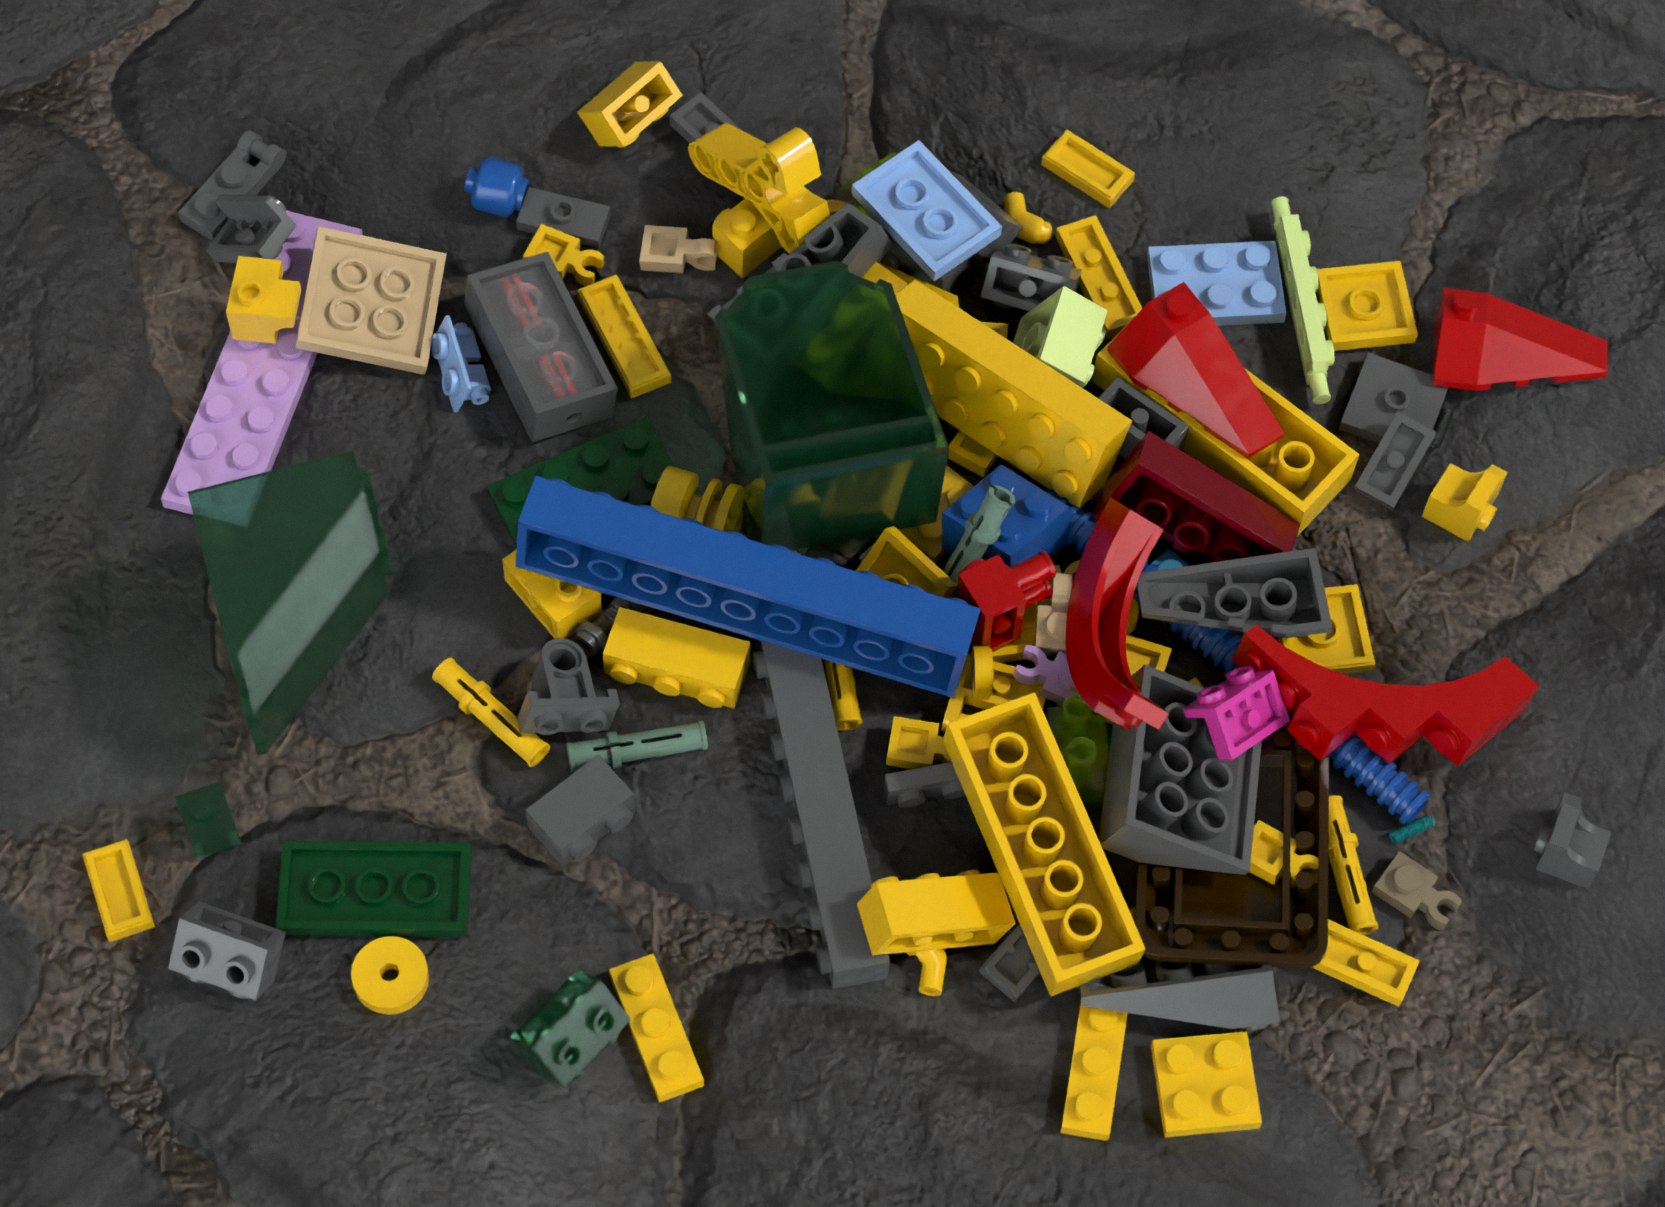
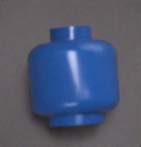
(496, 187)

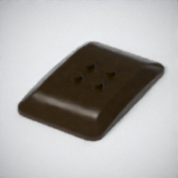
(1243, 917)

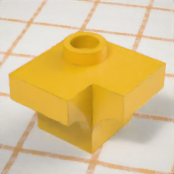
(261, 300)
(1464, 500)

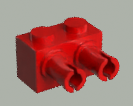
(1004, 595)

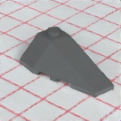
(1272, 591)

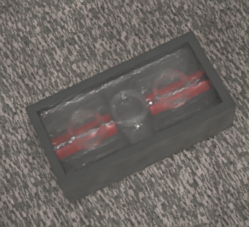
(540, 346)

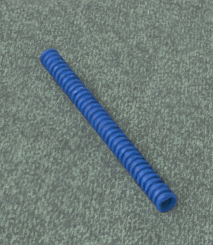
(1220, 645)

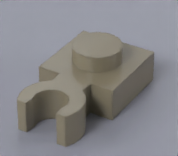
(1410, 887)

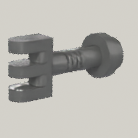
(592, 636)

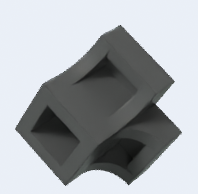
(1571, 844)

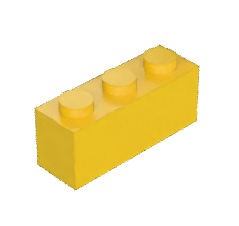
(676, 658)
(935, 912)

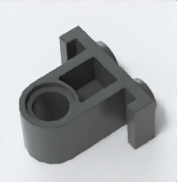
(565, 694)

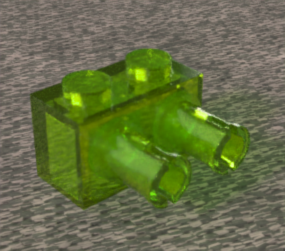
(1083, 745)

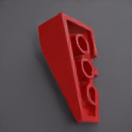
(1496, 341)
(1188, 361)

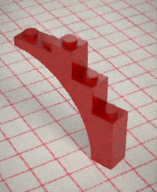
(1388, 717)

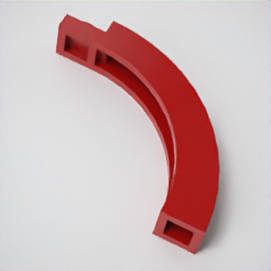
(1100, 615)

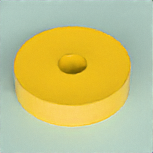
(385, 955)

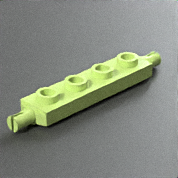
(1301, 285)

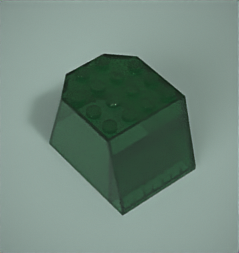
(827, 408)

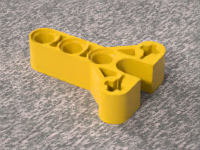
(768, 176)

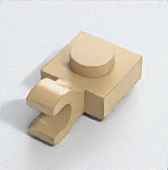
(670, 248)
(1052, 619)

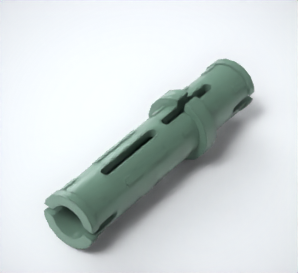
(980, 531)
(639, 745)

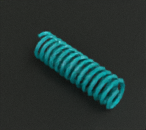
(1412, 829)

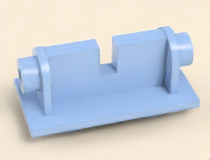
(454, 348)

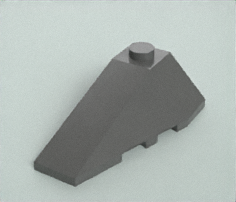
(1190, 993)

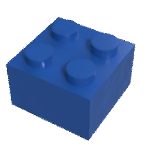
(1030, 526)

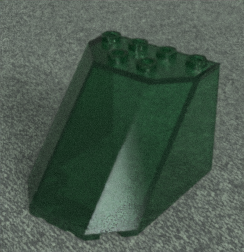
(292, 578)

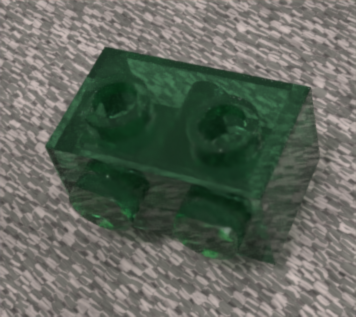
(571, 1028)

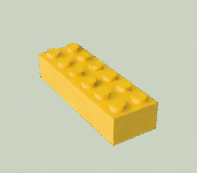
(1012, 399)
(1292, 474)
(1043, 844)

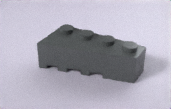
(844, 237)

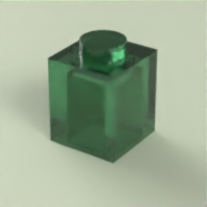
(208, 820)

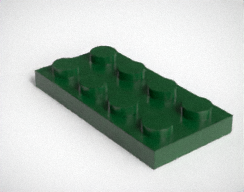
(617, 463)
(374, 888)

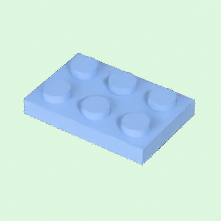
(926, 210)
(1232, 280)

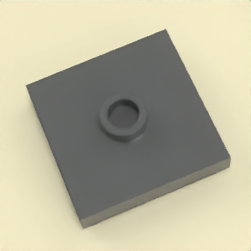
(1384, 390)

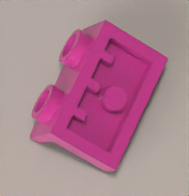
(1240, 710)

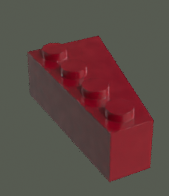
(1196, 504)

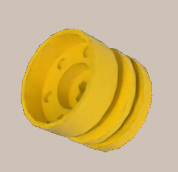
(679, 497)

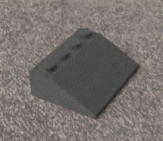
(1171, 794)

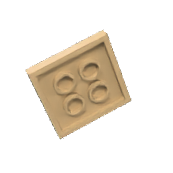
(371, 300)

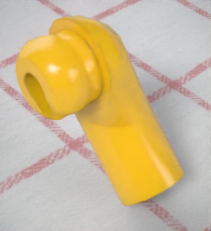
(1034, 227)
(932, 970)

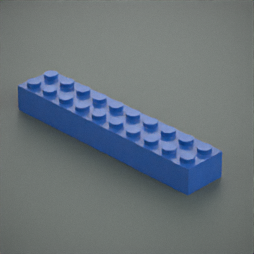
(745, 586)

